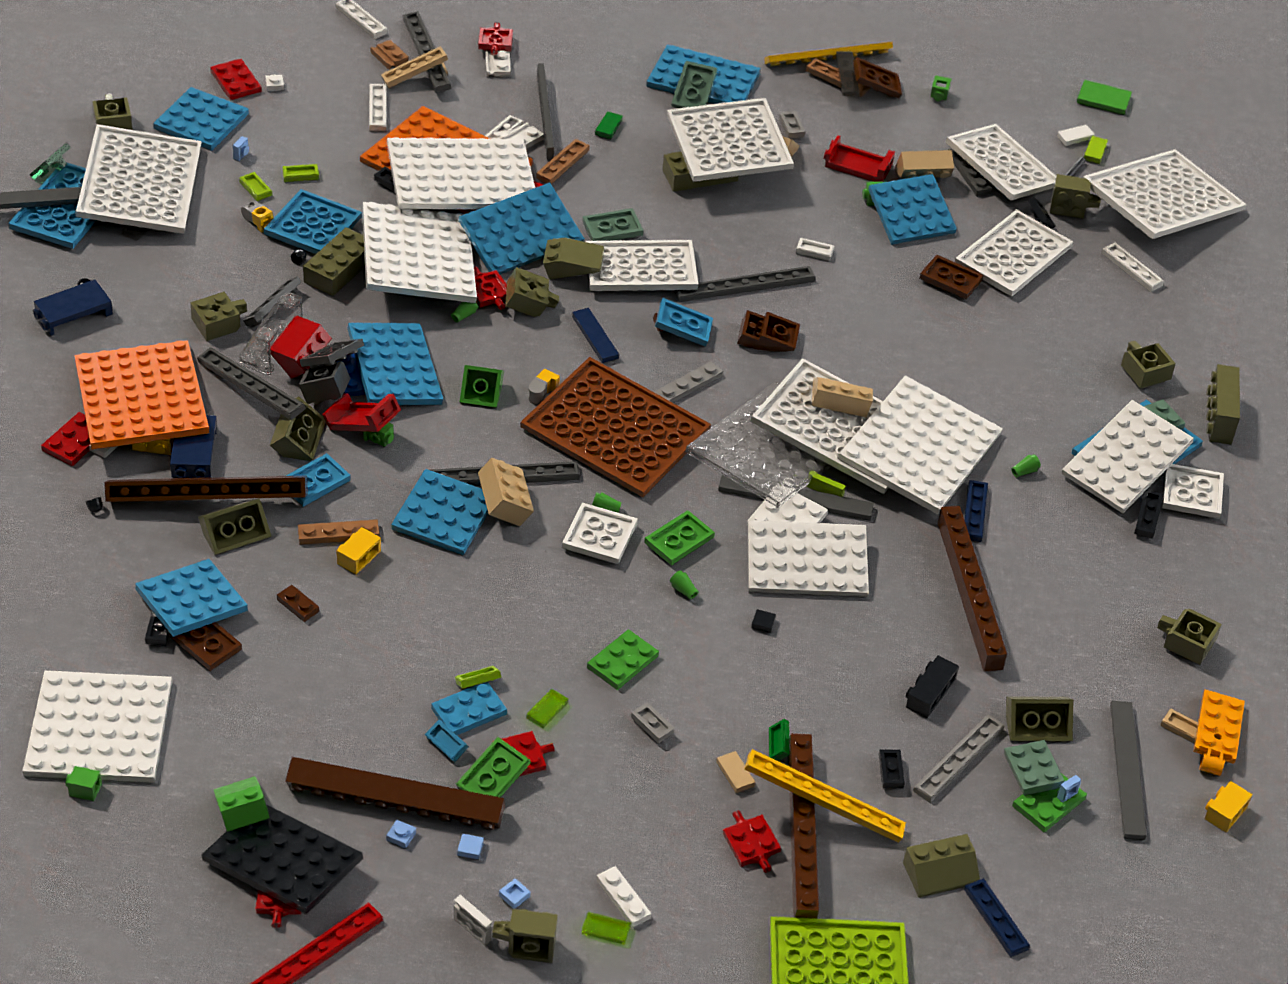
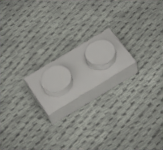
(792, 124)
(652, 722)

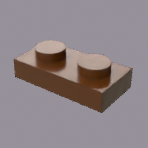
(298, 603)

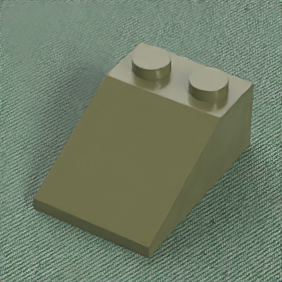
(571, 258)

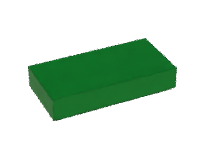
(608, 125)
(779, 740)

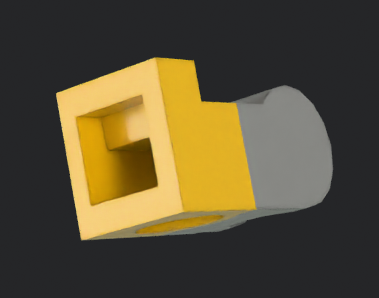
(257, 214)
(542, 385)

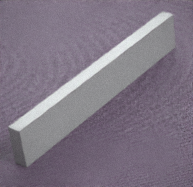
(958, 758)

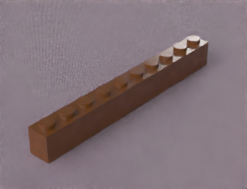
(206, 488)
(972, 589)
(395, 792)
(803, 834)

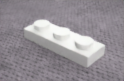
(623, 896)

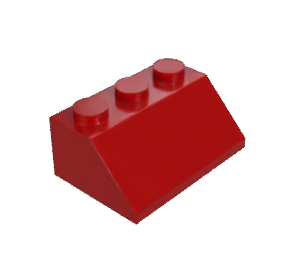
(296, 342)

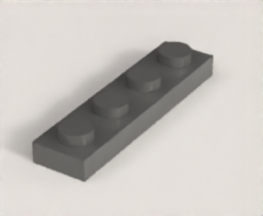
(973, 178)
(257, 315)

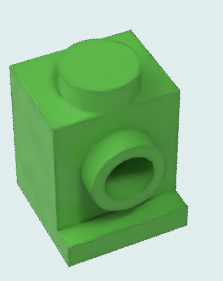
(940, 93)
(383, 437)

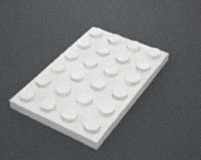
(1002, 161)
(1014, 252)
(646, 266)
(1127, 456)
(807, 558)

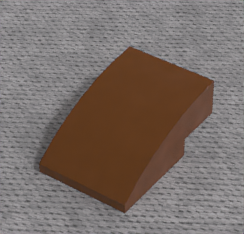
(768, 332)

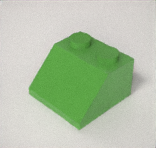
(481, 386)

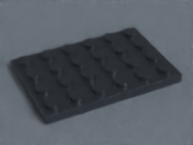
(284, 859)

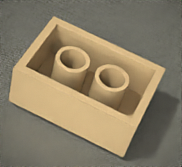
(505, 491)

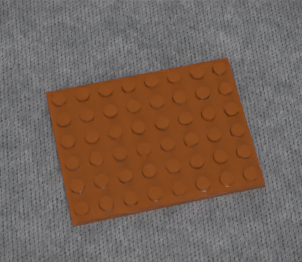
(615, 426)

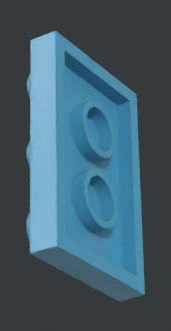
(684, 322)
(322, 477)
(469, 708)

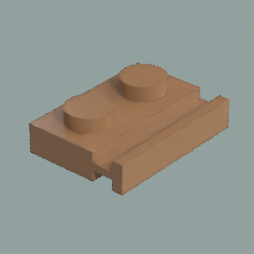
(389, 54)

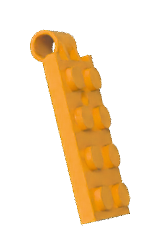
(1221, 719)

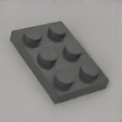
(332, 352)

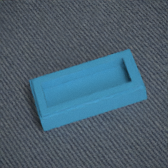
(446, 740)

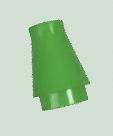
(464, 310)
(1026, 466)
(606, 502)
(683, 584)

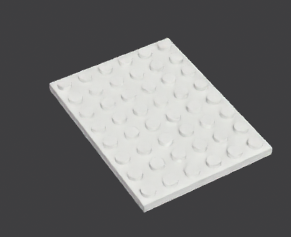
(457, 171)
(139, 179)
(1164, 193)
(417, 253)
(813, 429)
(920, 444)

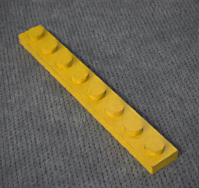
(791, 58)
(825, 796)

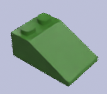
(241, 803)

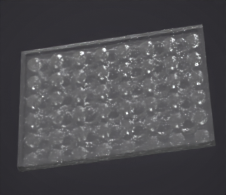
(756, 456)

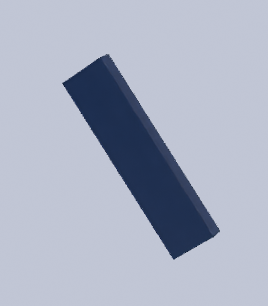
(595, 335)
(975, 509)
(997, 917)

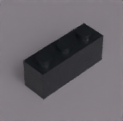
(931, 686)

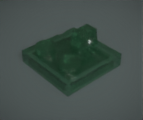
(55, 161)

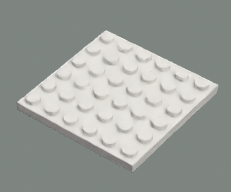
(729, 139)
(99, 725)

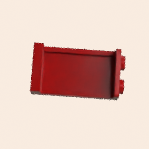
(858, 162)
(361, 416)

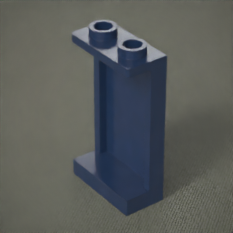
(71, 305)
(193, 454)

